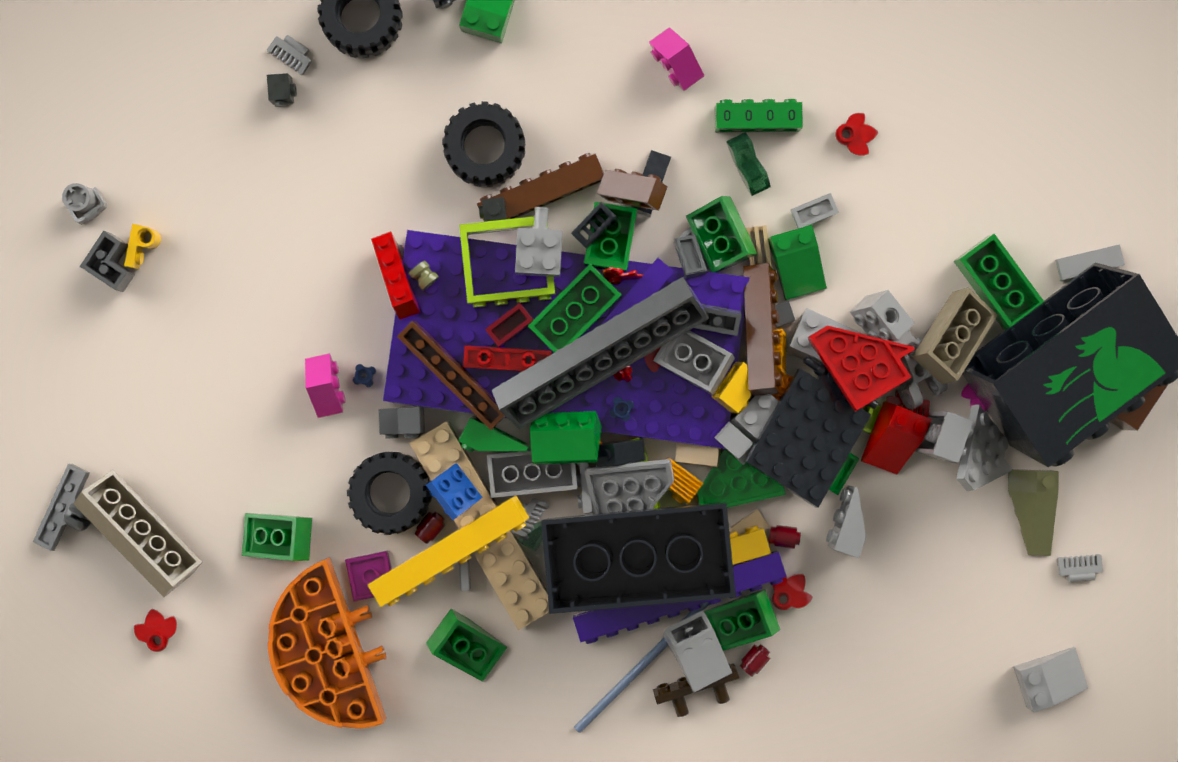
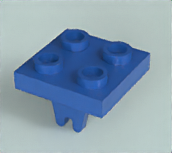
(454, 491)

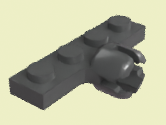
(62, 509)

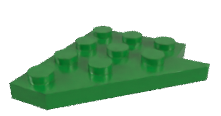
(736, 483)

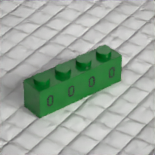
(758, 116)

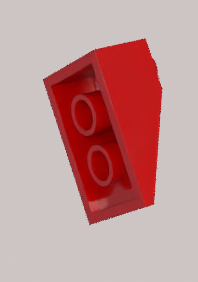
(894, 437)

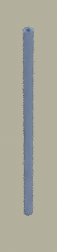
(594, 712)

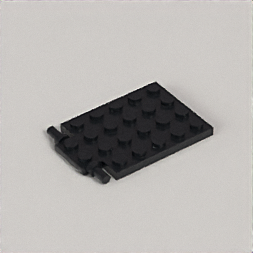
(808, 435)

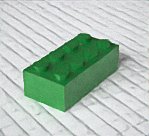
(998, 281)
(575, 309)

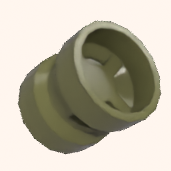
(423, 275)

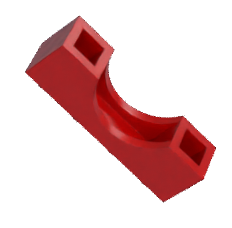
(394, 275)

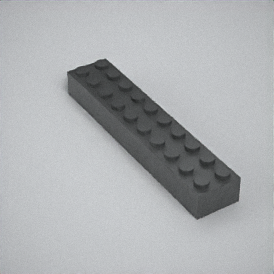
(600, 353)

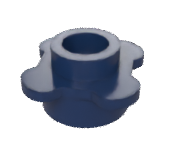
(359, 379)
(625, 414)

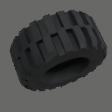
(364, 42)
(471, 118)
(361, 500)

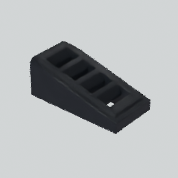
(612, 218)

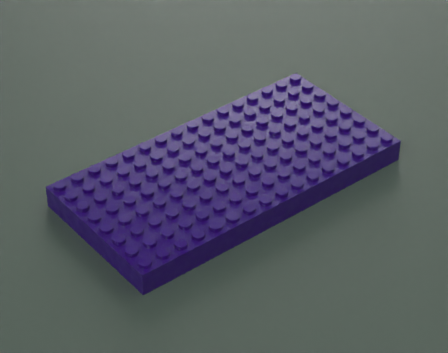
(663, 402)

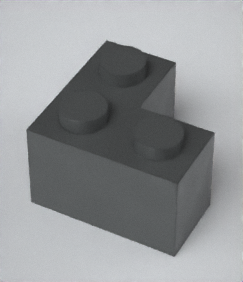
(103, 262)
(404, 421)

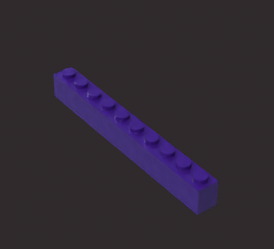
(608, 622)

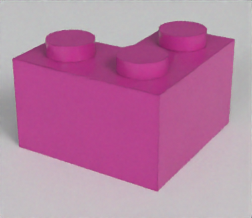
(676, 58)
(324, 385)

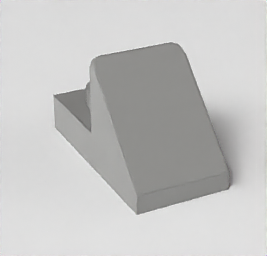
(734, 442)

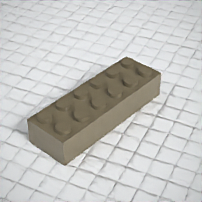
(137, 533)

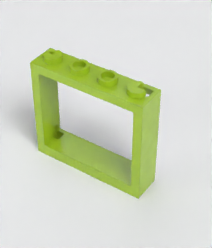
(499, 298)

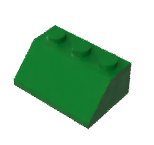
(721, 234)
(565, 438)

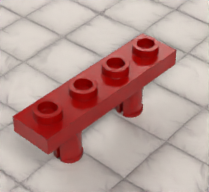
(502, 358)

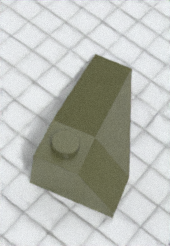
(1035, 505)

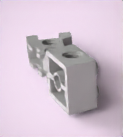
(885, 319)

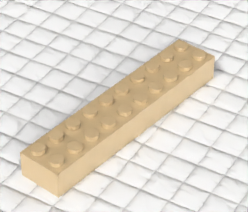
(503, 562)

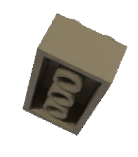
(955, 336)

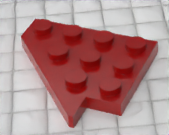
(861, 363)

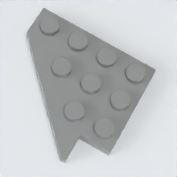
(984, 453)
(628, 485)

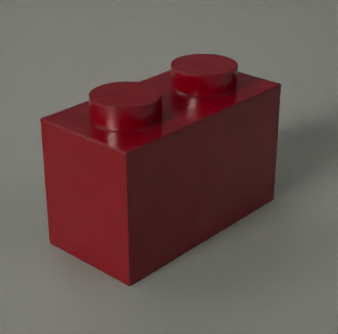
(509, 325)

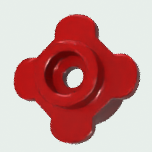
(624, 374)

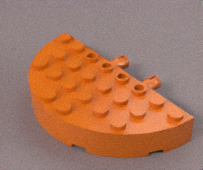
(320, 654)

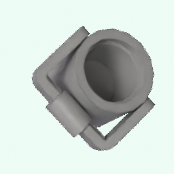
(84, 201)

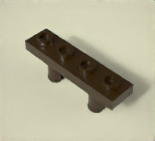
(681, 688)

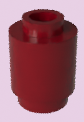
(430, 527)
(784, 536)
(755, 659)

